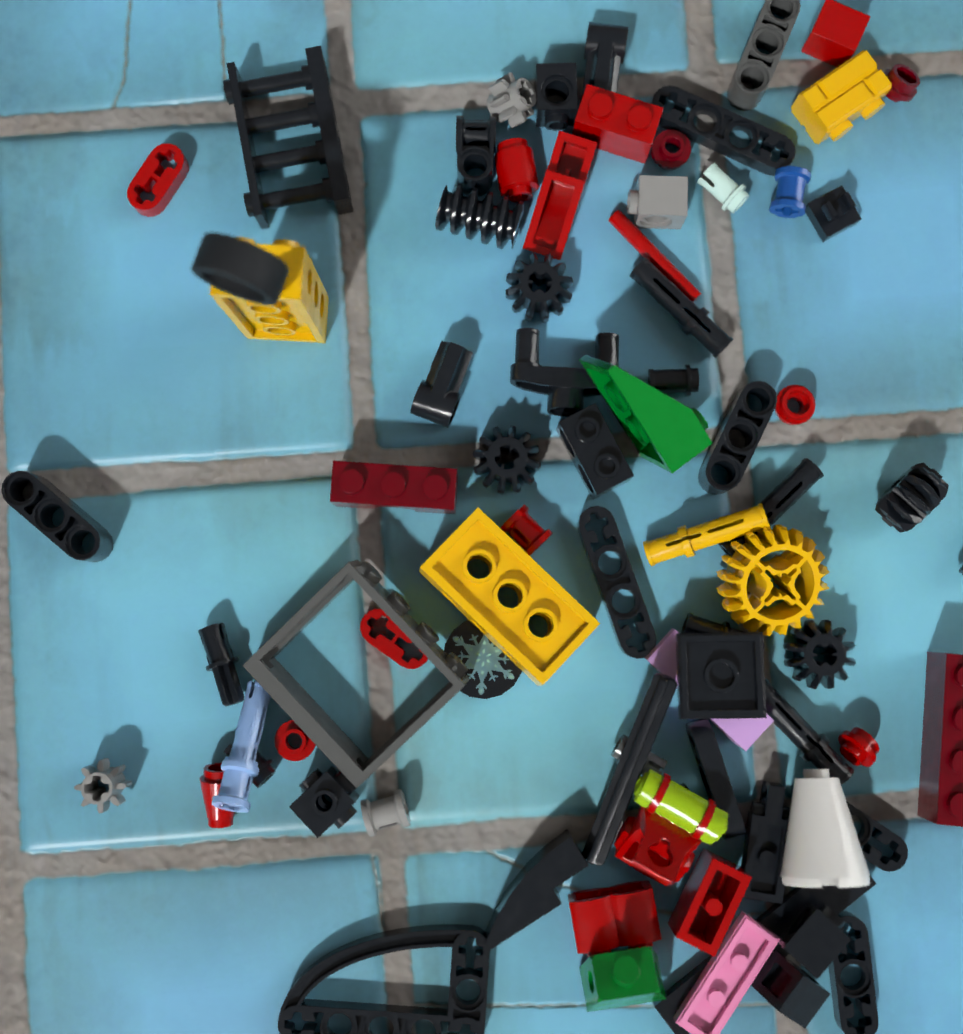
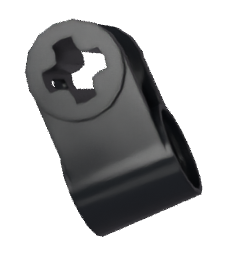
(475, 150)

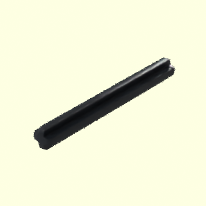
(629, 768)

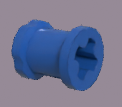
(790, 191)

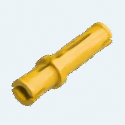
(704, 535)

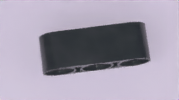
(750, 424)
(40, 510)

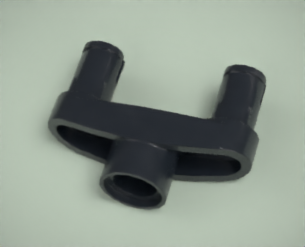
(563, 385)

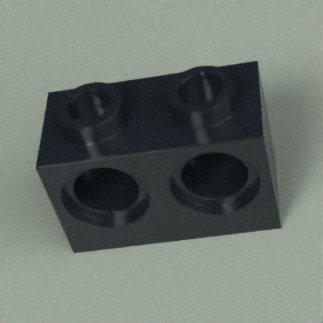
(594, 451)

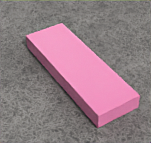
(726, 977)

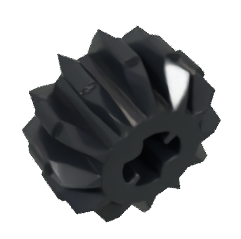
(539, 274)
(520, 464)
(912, 497)
(835, 654)

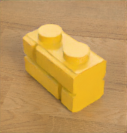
(842, 97)

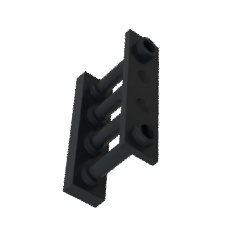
(318, 113)

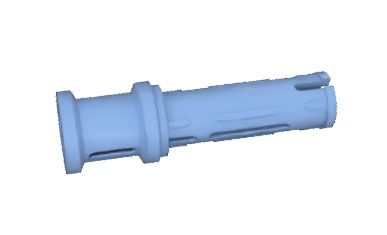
(241, 765)

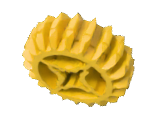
(797, 562)

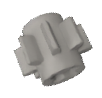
(511, 100)
(97, 795)

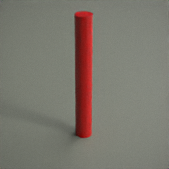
(648, 249)

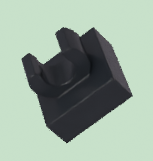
(832, 213)

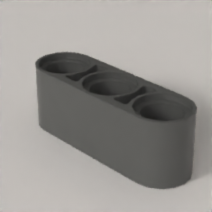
(759, 67)

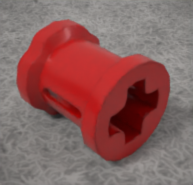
(526, 530)

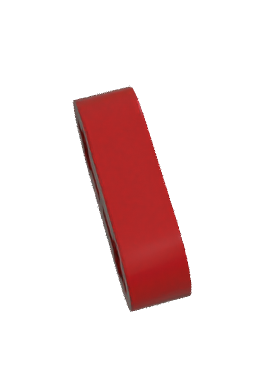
(160, 181)
(385, 644)

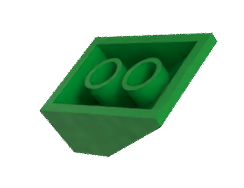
(653, 421)

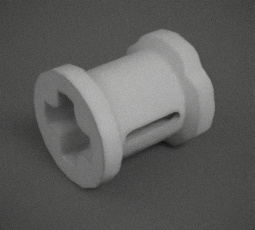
(385, 812)

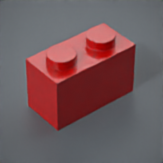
(617, 123)
(709, 902)

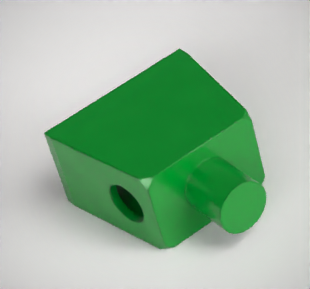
(621, 979)

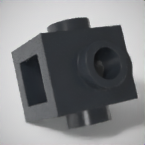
(318, 812)

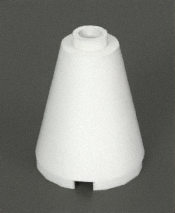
(822, 836)

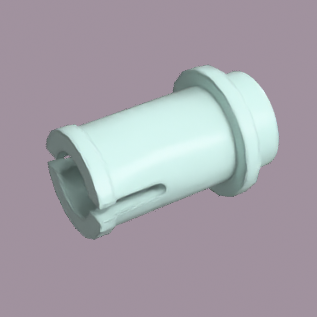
(723, 188)

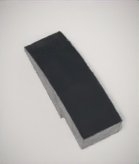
(534, 890)

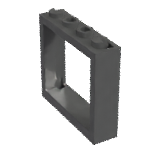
(310, 715)

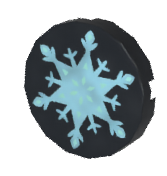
(488, 667)

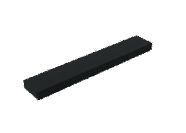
(775, 919)

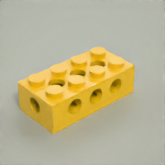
(300, 309)
(536, 592)

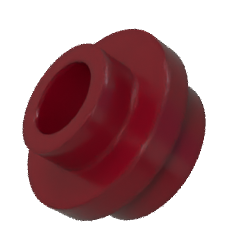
(903, 82)
(669, 160)

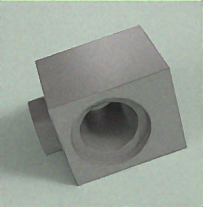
(659, 202)

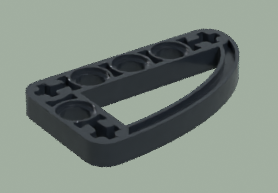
(402, 1017)

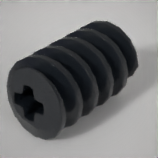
(479, 215)

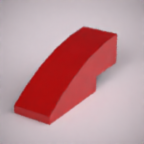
(560, 195)

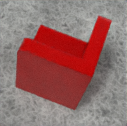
(835, 33)

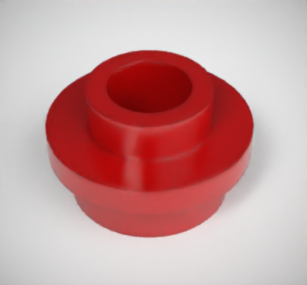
(803, 397)
(858, 747)
(285, 749)

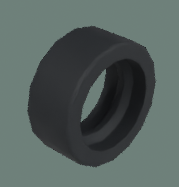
(240, 268)

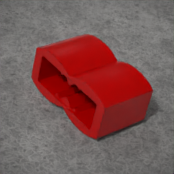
(614, 917)

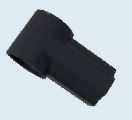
(604, 54)
(439, 394)

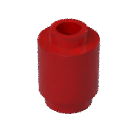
(516, 169)

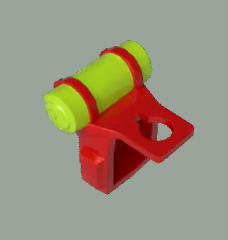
(667, 828)

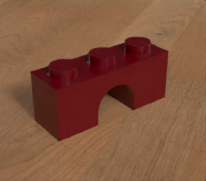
(394, 486)

